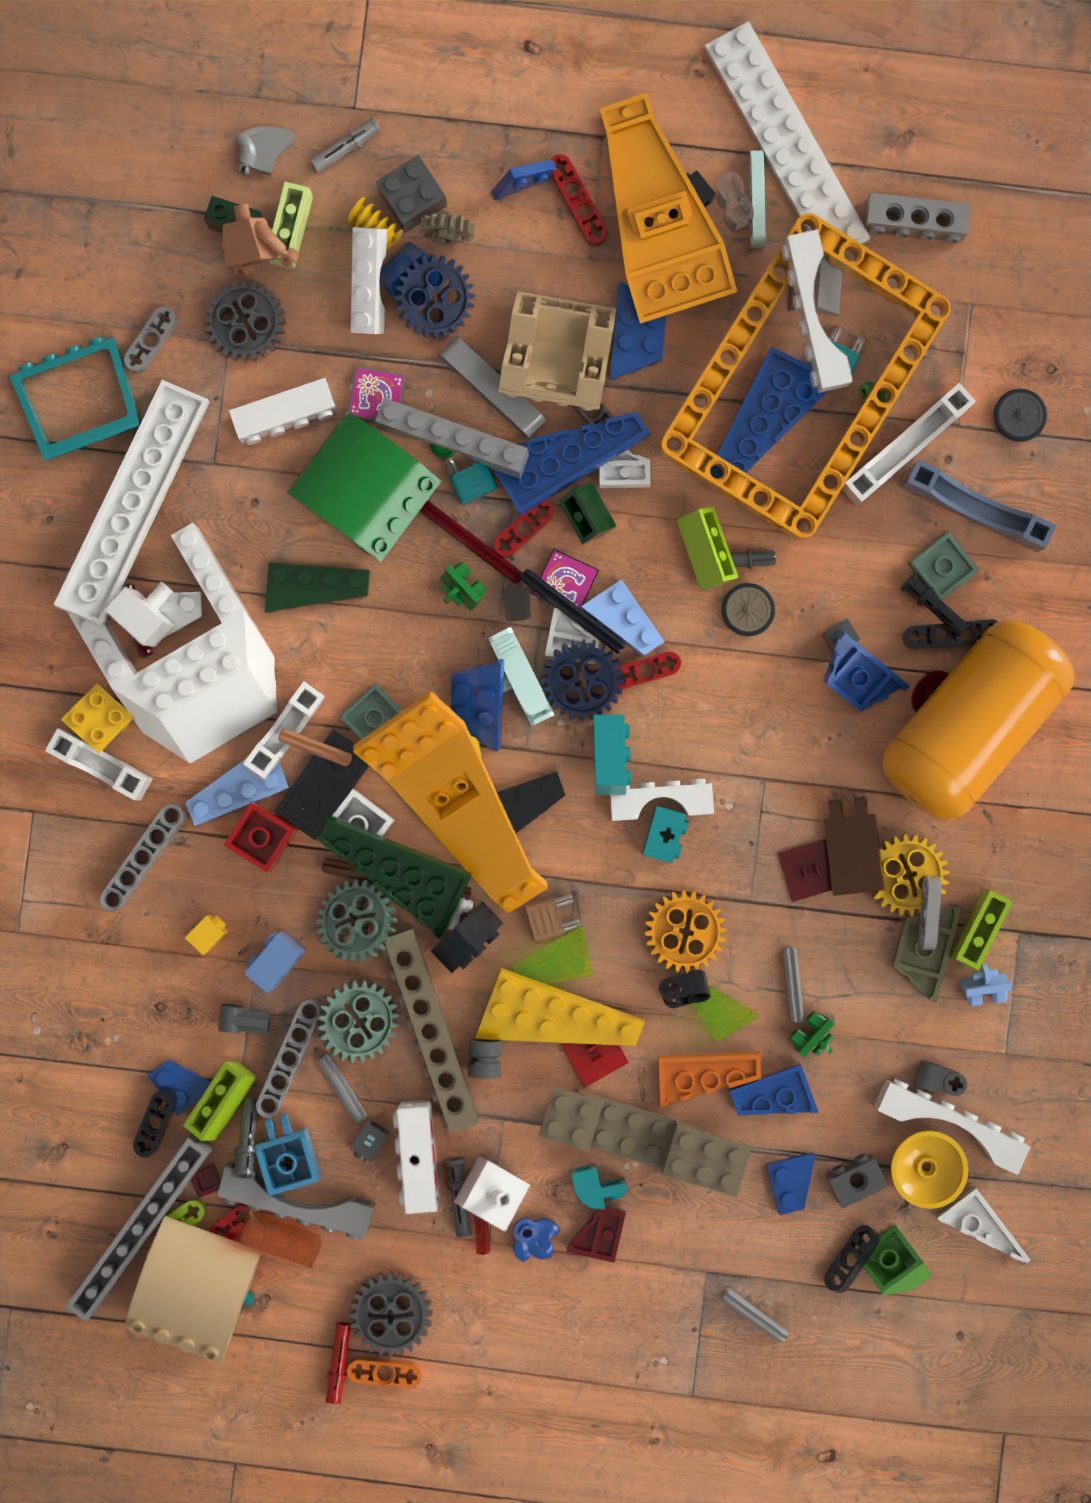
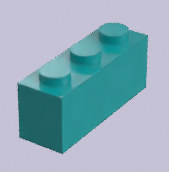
(611, 754)

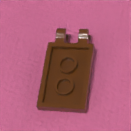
(853, 850)

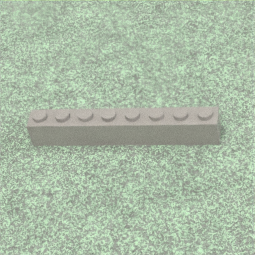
(139, 1227)

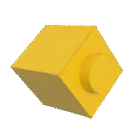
(207, 933)

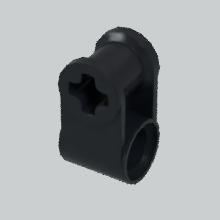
(687, 989)

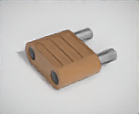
(546, 919)

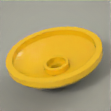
(940, 1182)

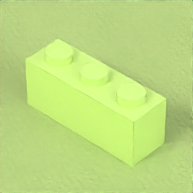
(292, 217)

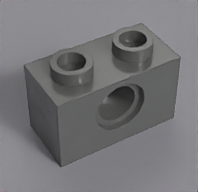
(871, 1180)

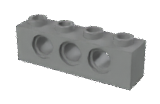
(954, 213)

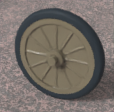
(748, 609)

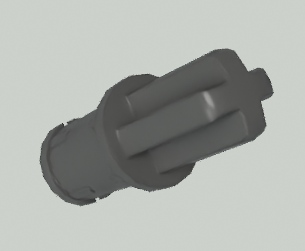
(755, 558)

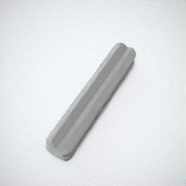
(793, 984)
(342, 1088)
(754, 1315)

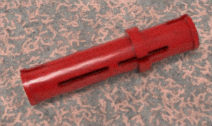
(334, 1392)

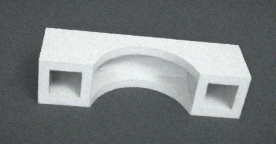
(367, 258)
(293, 718)
(102, 765)
(693, 798)

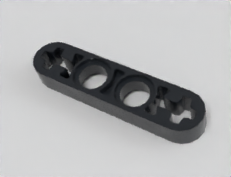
(951, 637)

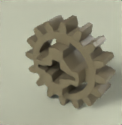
(447, 228)

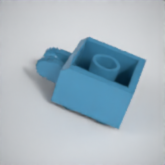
(296, 1145)

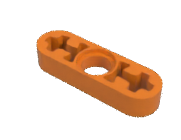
(402, 1381)

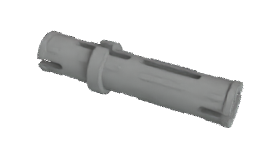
(345, 145)

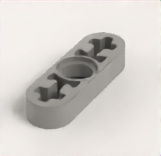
(167, 329)
(929, 913)

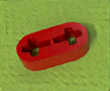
(229, 1219)

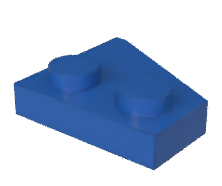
(791, 1181)

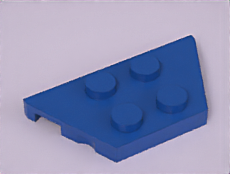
(634, 343)
(859, 674)
(479, 701)

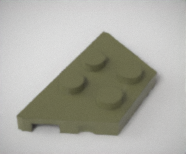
(926, 967)

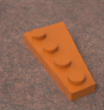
(704, 1073)

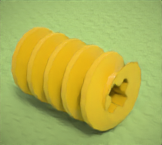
(363, 217)

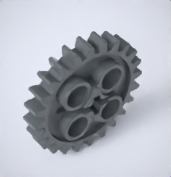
(225, 331)
(392, 1337)

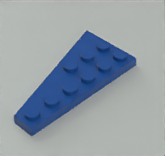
(770, 409)
(568, 456)

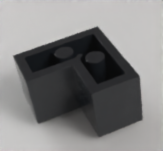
(468, 938)

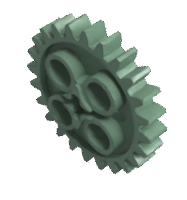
(360, 943)
(339, 1035)

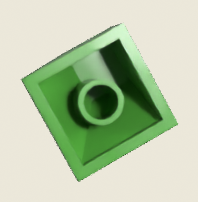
(895, 1264)

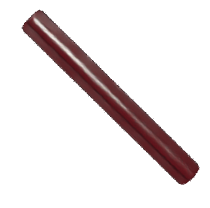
(471, 542)

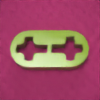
(184, 1208)

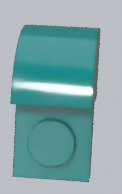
(593, 1192)

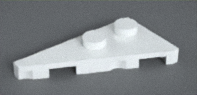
(976, 1218)

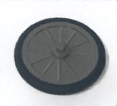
(1020, 415)

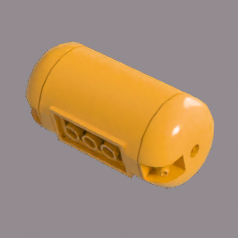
(978, 719)

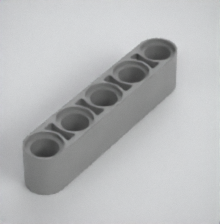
(486, 383)
(132, 862)
(286, 1069)

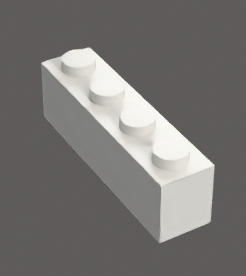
(283, 411)

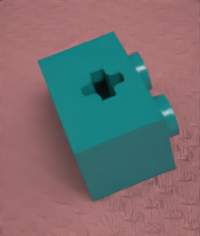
(654, 844)

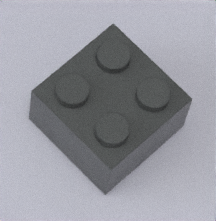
(411, 193)

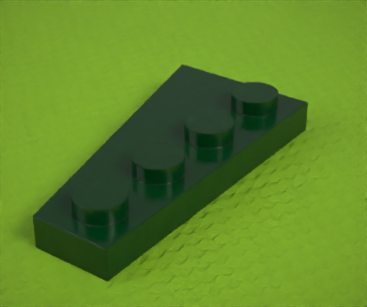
(307, 585)

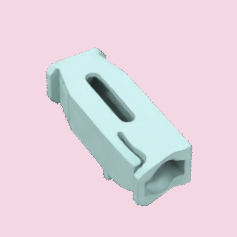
(520, 677)

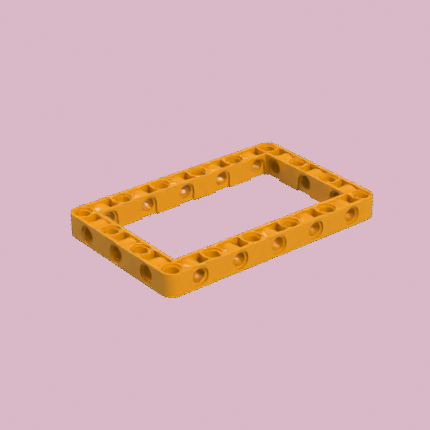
(737, 484)

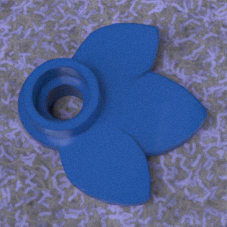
(537, 1240)

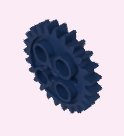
(418, 280)
(604, 675)

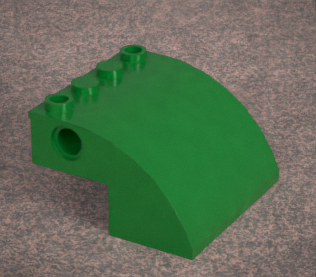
(364, 486)

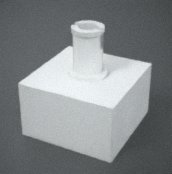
(141, 614)
(492, 1193)

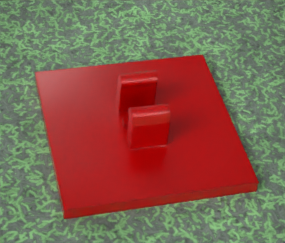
(594, 1060)

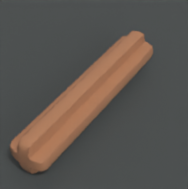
(315, 747)

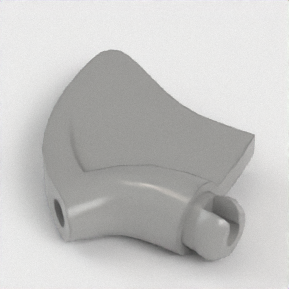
(261, 148)

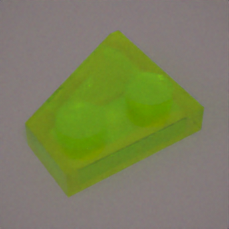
(723, 1014)

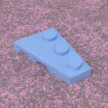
(625, 618)

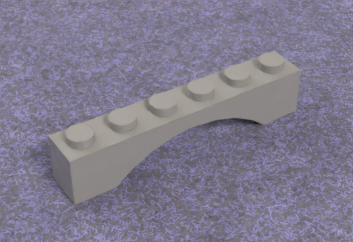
(425, 427)
(348, 1215)

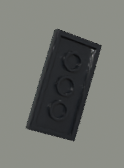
(321, 788)

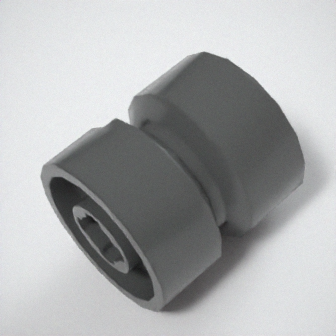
(484, 1058)

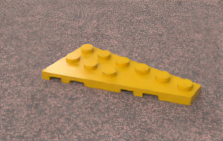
(541, 1013)

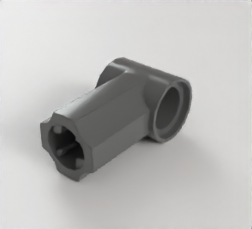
(237, 1019)

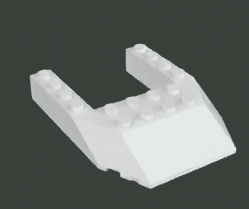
(207, 686)

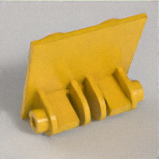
(98, 718)

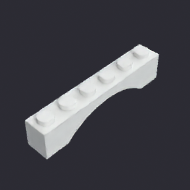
(828, 363)
(908, 444)
(903, 1104)

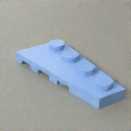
(234, 791)

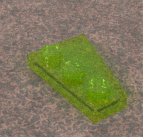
(558, 961)

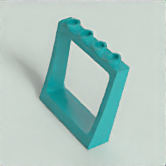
(89, 437)

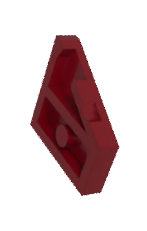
(599, 1235)

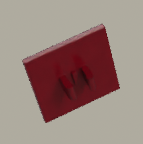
(807, 870)

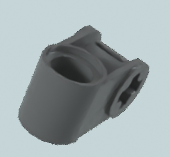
(936, 1078)

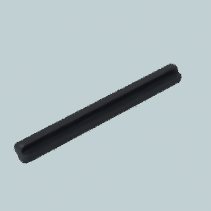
(572, 611)

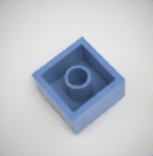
(275, 961)

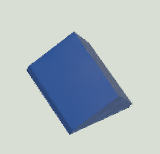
(394, 267)

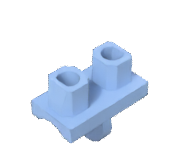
(986, 982)

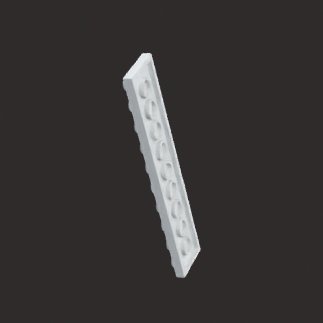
(782, 131)
(131, 503)

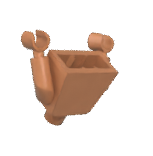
(252, 242)

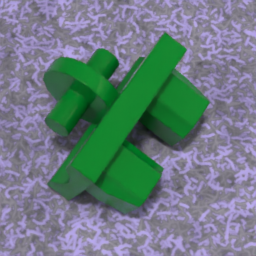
(458, 589)
(820, 1026)

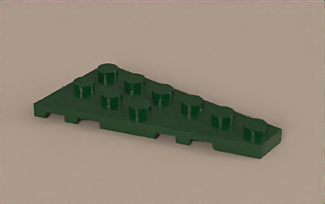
(406, 876)

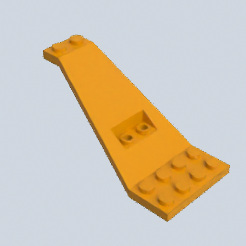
(676, 258)
(425, 757)

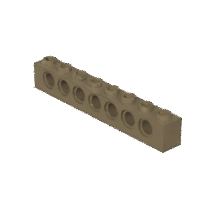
(452, 1118)

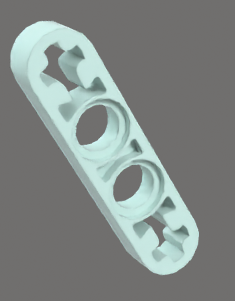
(757, 198)

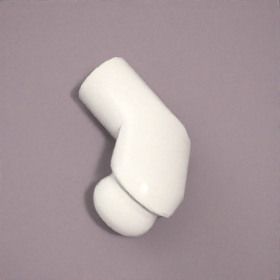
(462, 906)

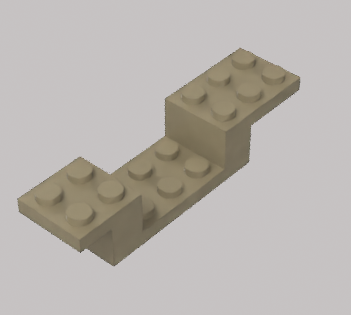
(647, 1137)

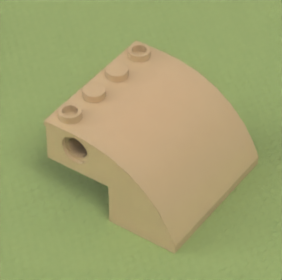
(557, 351)
(192, 1289)

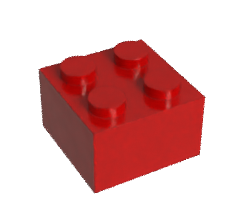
(260, 837)

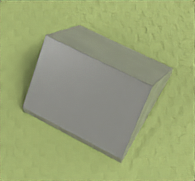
(826, 289)

